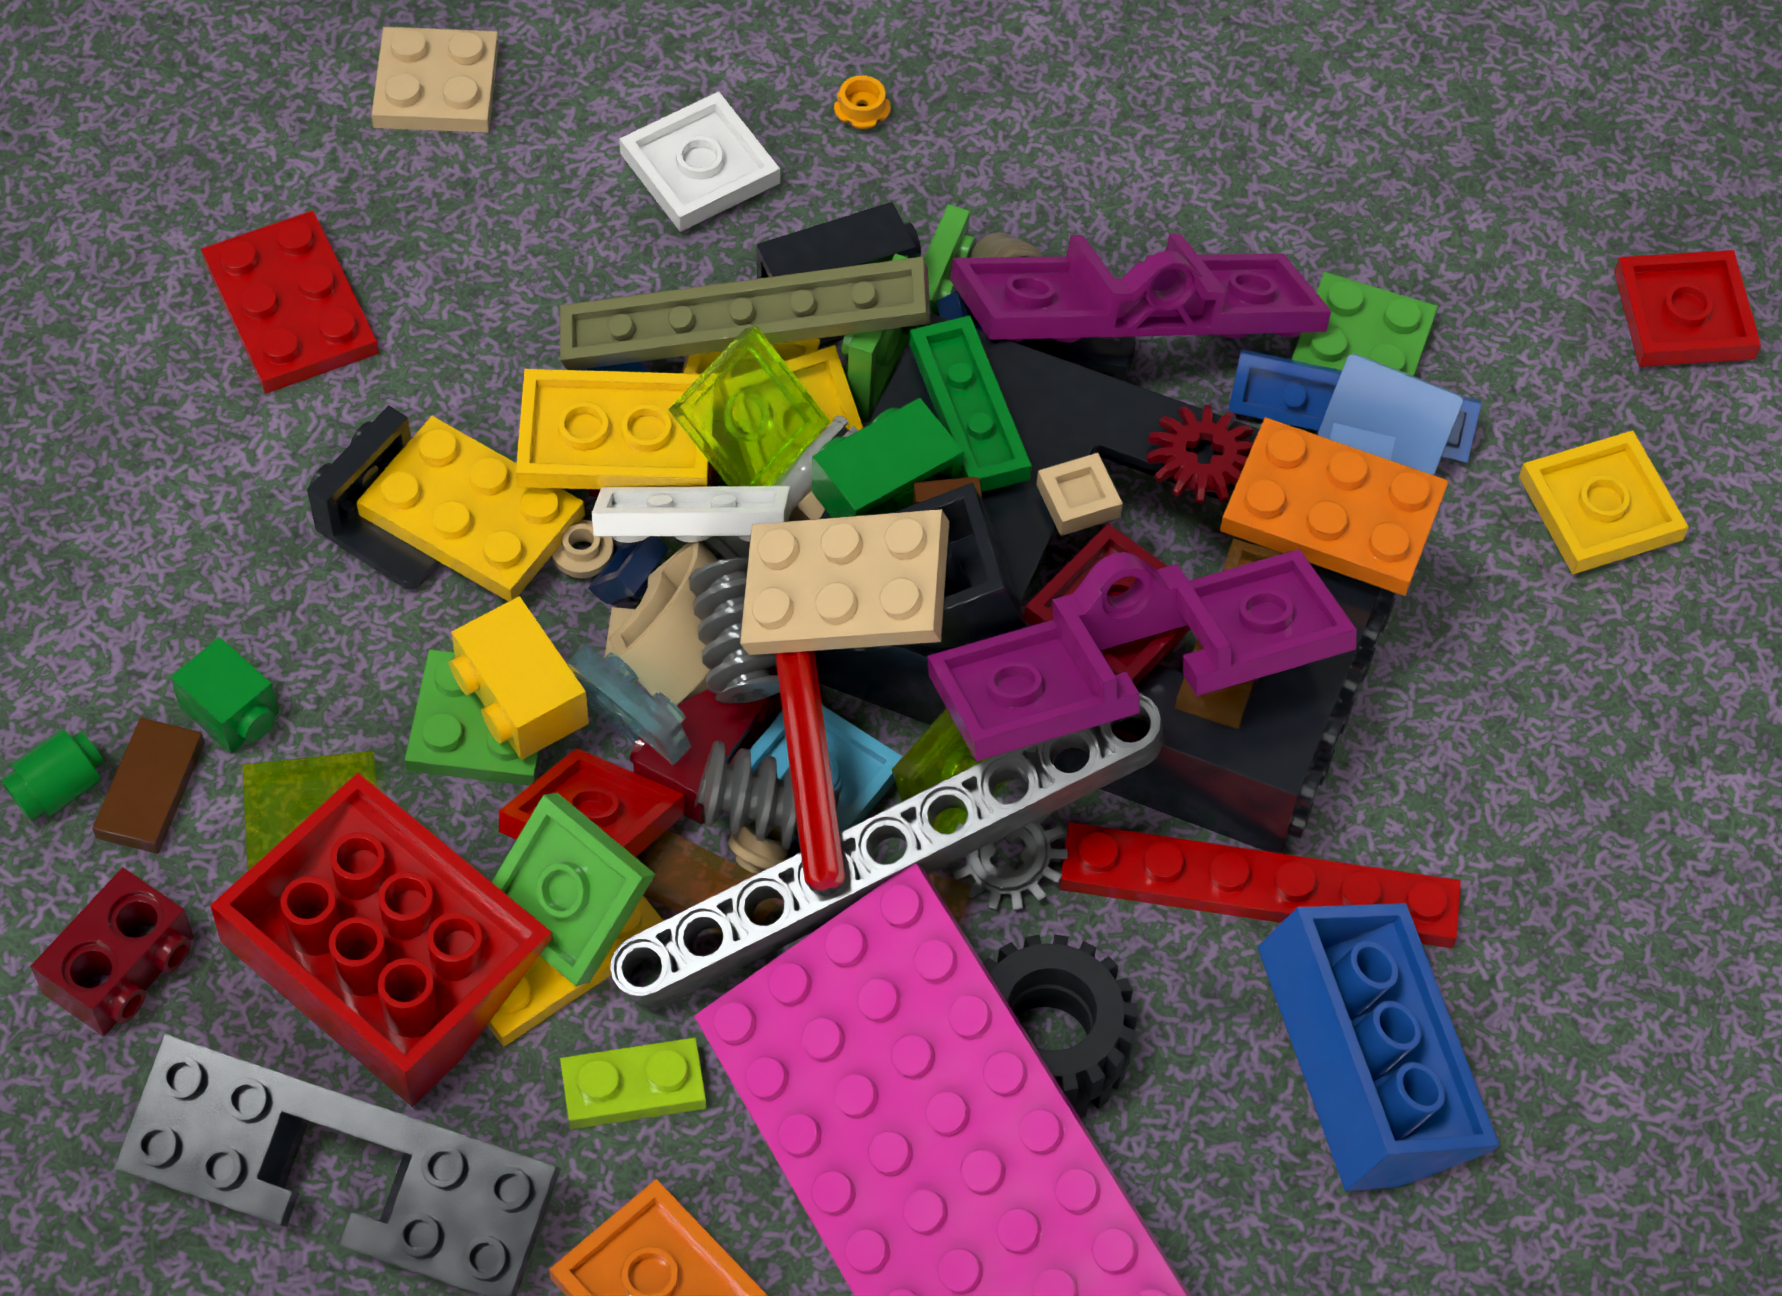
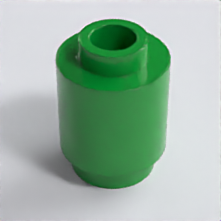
(53, 774)

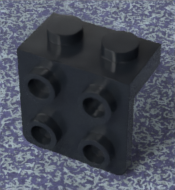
(340, 484)

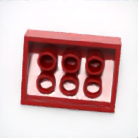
(381, 936)

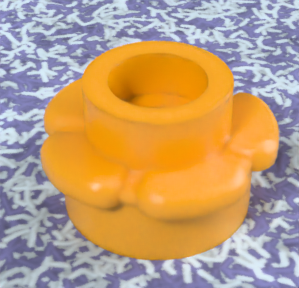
(864, 91)

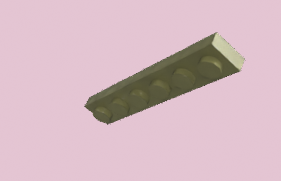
(714, 315)

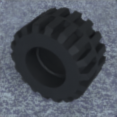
(1089, 992)

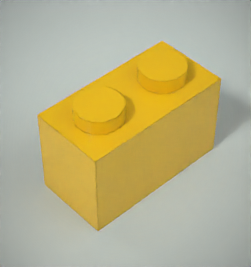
(518, 678)

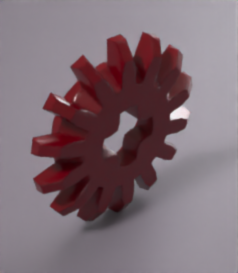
(1184, 465)

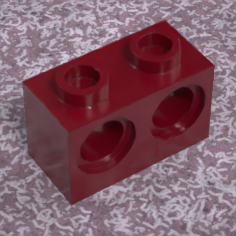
(100, 945)

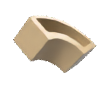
(662, 631)

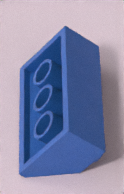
(1375, 1044)

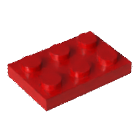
(289, 301)

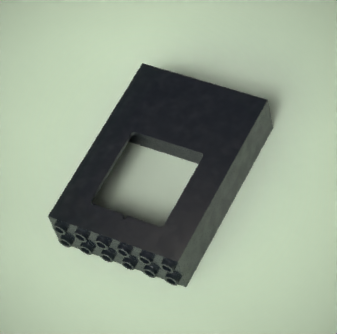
(1226, 779)

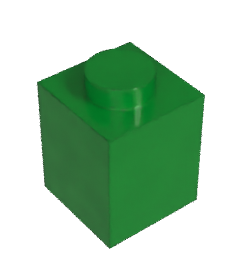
(226, 696)

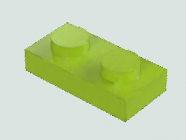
(633, 1083)

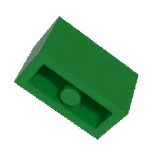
(882, 462)

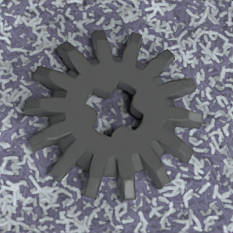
(1005, 880)

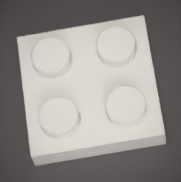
(699, 161)

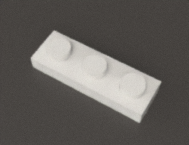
(687, 512)

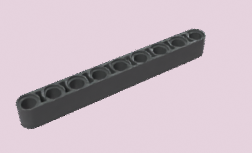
(909, 821)

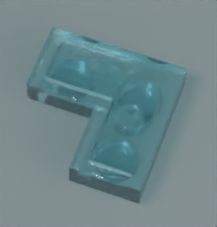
(626, 707)

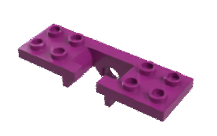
(1161, 297)
(1057, 681)

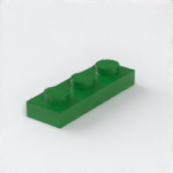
(970, 402)

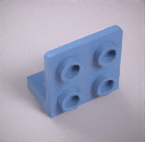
(1394, 405)

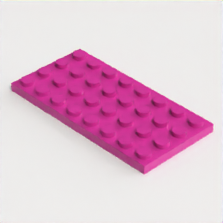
(925, 1115)

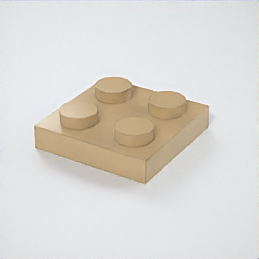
(435, 79)

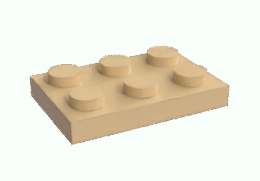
(845, 582)

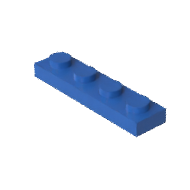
(1302, 391)

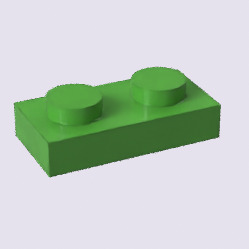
(949, 242)

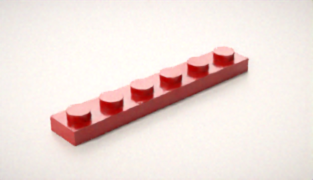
(1246, 880)

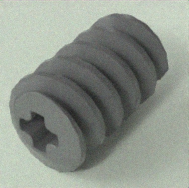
(720, 606)
(749, 794)

